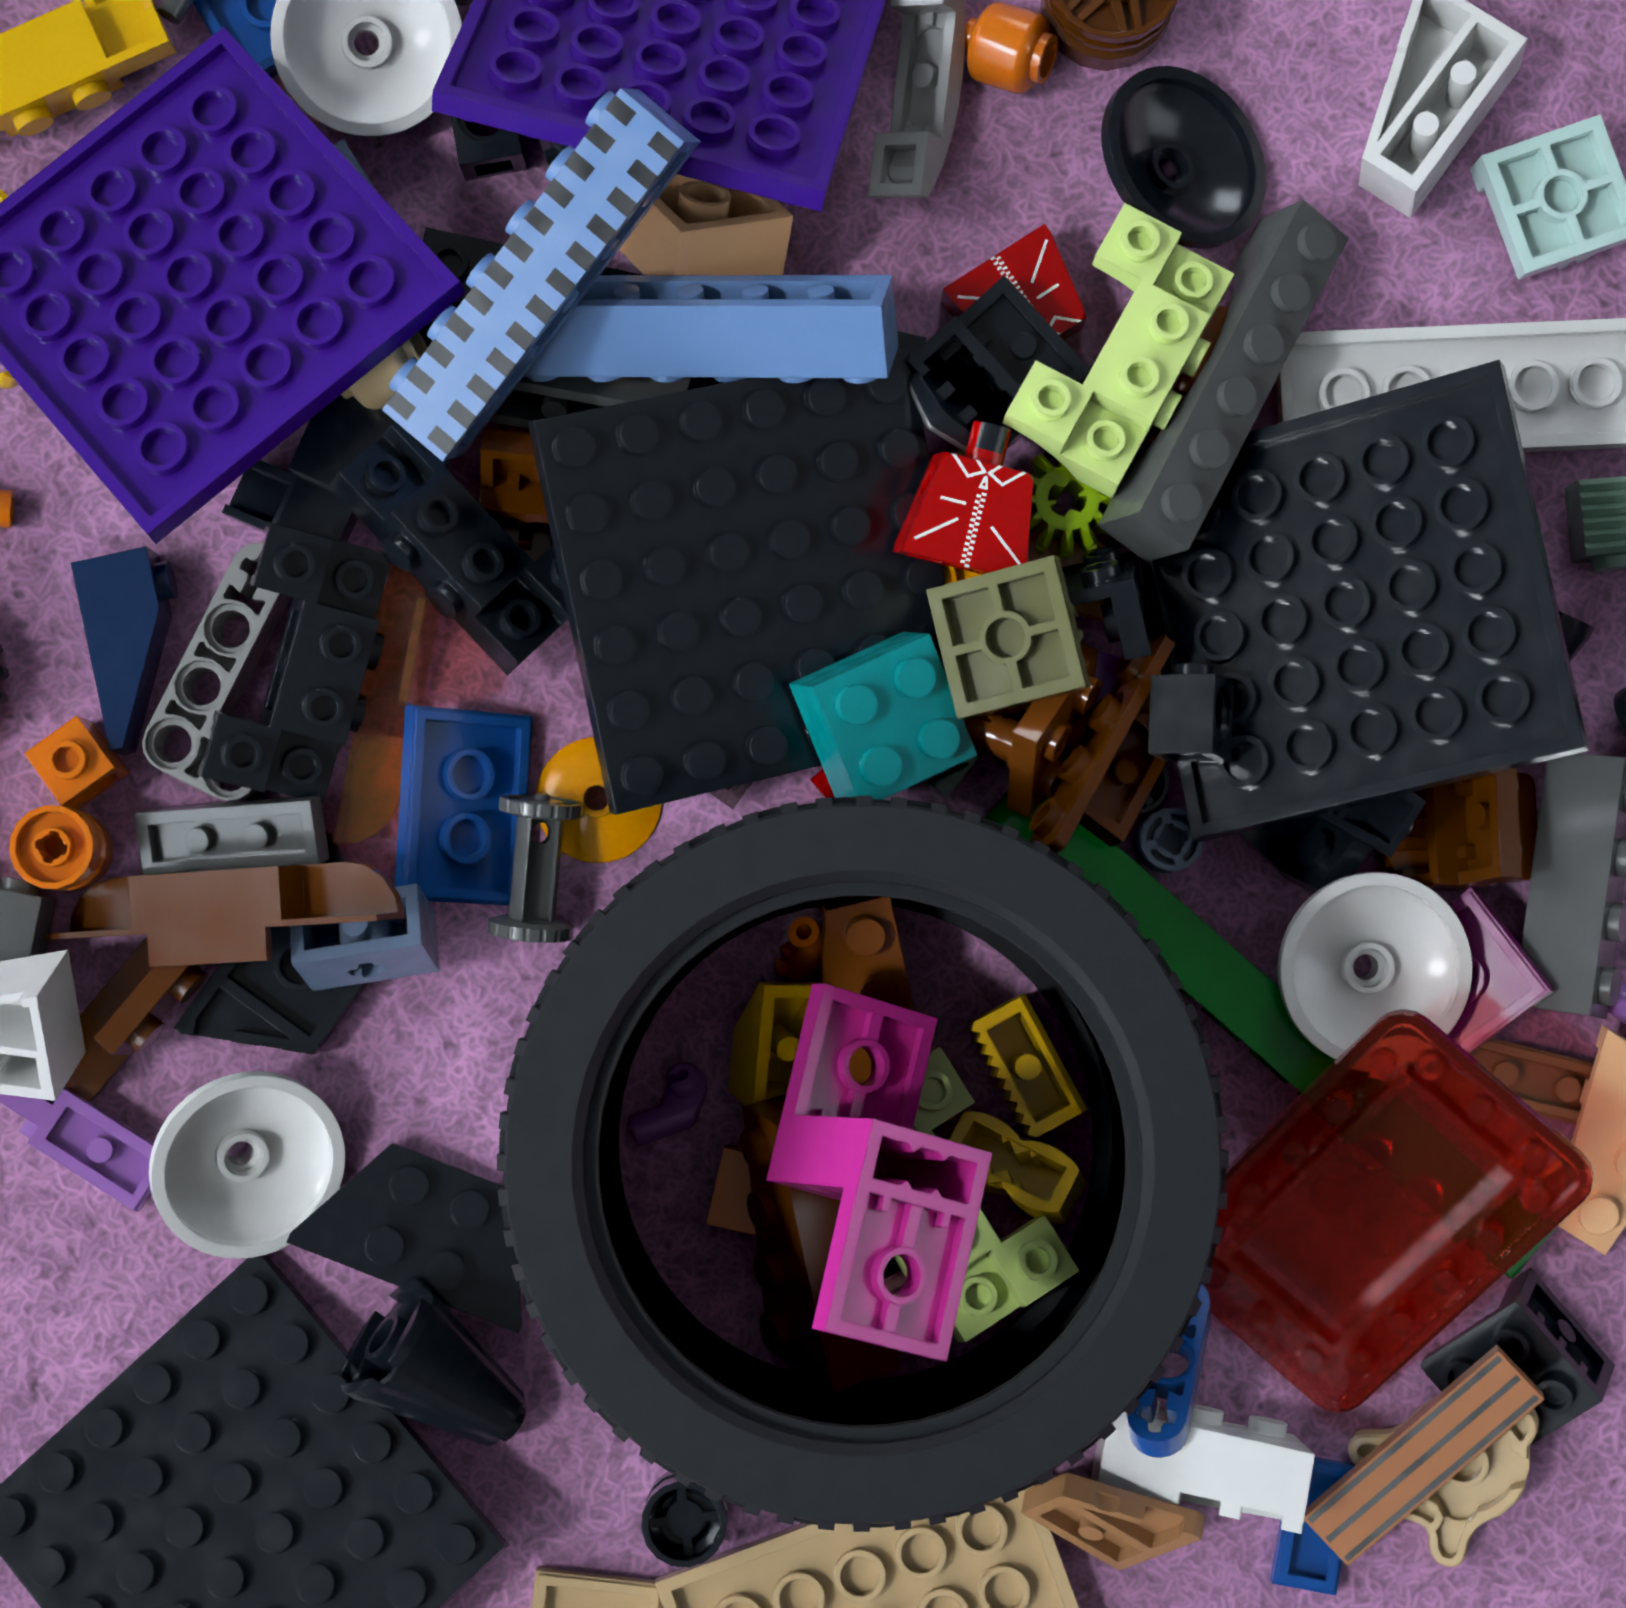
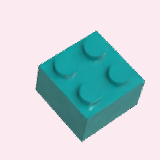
(883, 718)

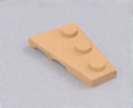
(1602, 1139)

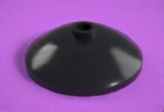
(1184, 155)

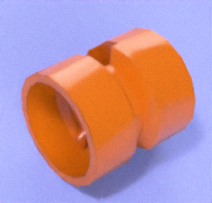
(60, 848)

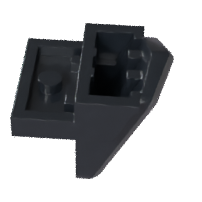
(982, 360)

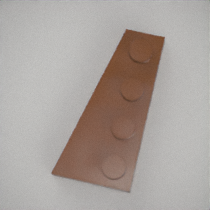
(864, 957)

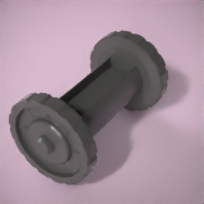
(535, 869)

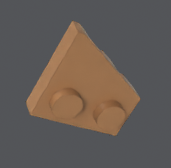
(1111, 1521)

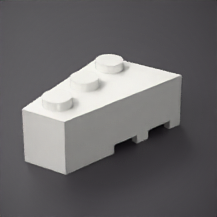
(1438, 91)
(38, 1026)
(1220, 1466)

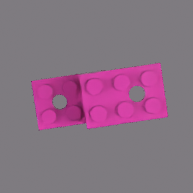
(894, 1184)

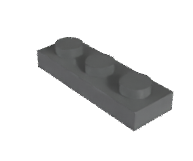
(232, 835)

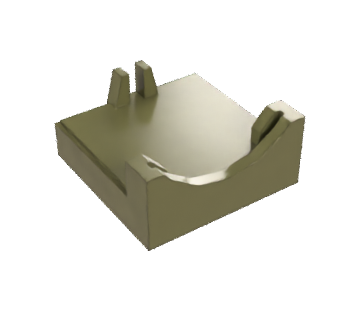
(1008, 638)

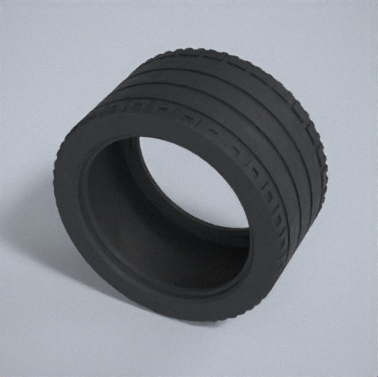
(921, 1439)

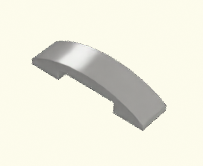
(924, 99)

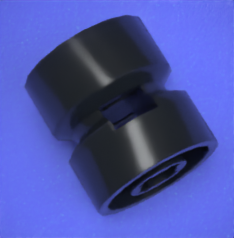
(682, 1522)

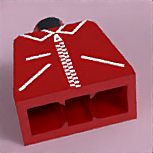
(1036, 272)
(971, 508)

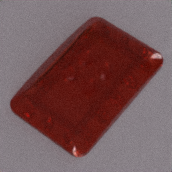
(1384, 1209)

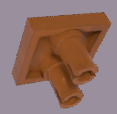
(1040, 739)

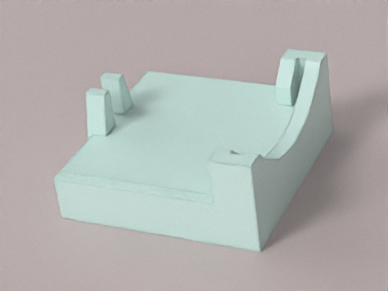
(1556, 196)

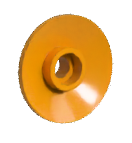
(599, 834)

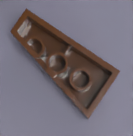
(793, 1250)

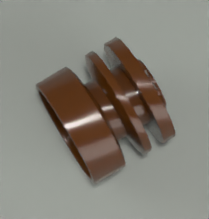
(1107, 32)

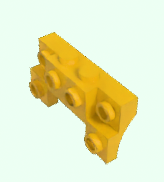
(75, 59)

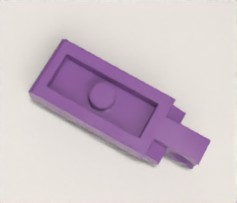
(88, 1143)

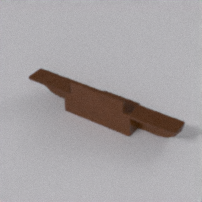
(230, 911)

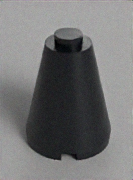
(432, 1370)

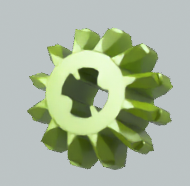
(1075, 523)

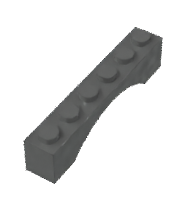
(1187, 462)

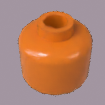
(1010, 48)

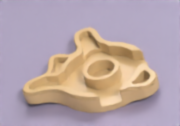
(1473, 1495)

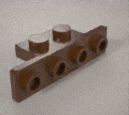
(1111, 770)
(129, 1017)

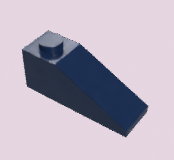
(125, 627)

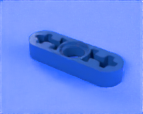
(1178, 1391)

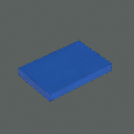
(450, 790)

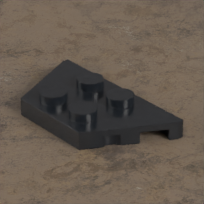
(269, 1000)
(422, 1223)

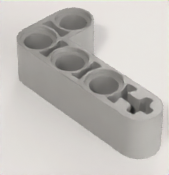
(210, 655)

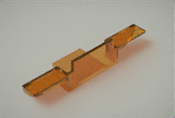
(398, 681)

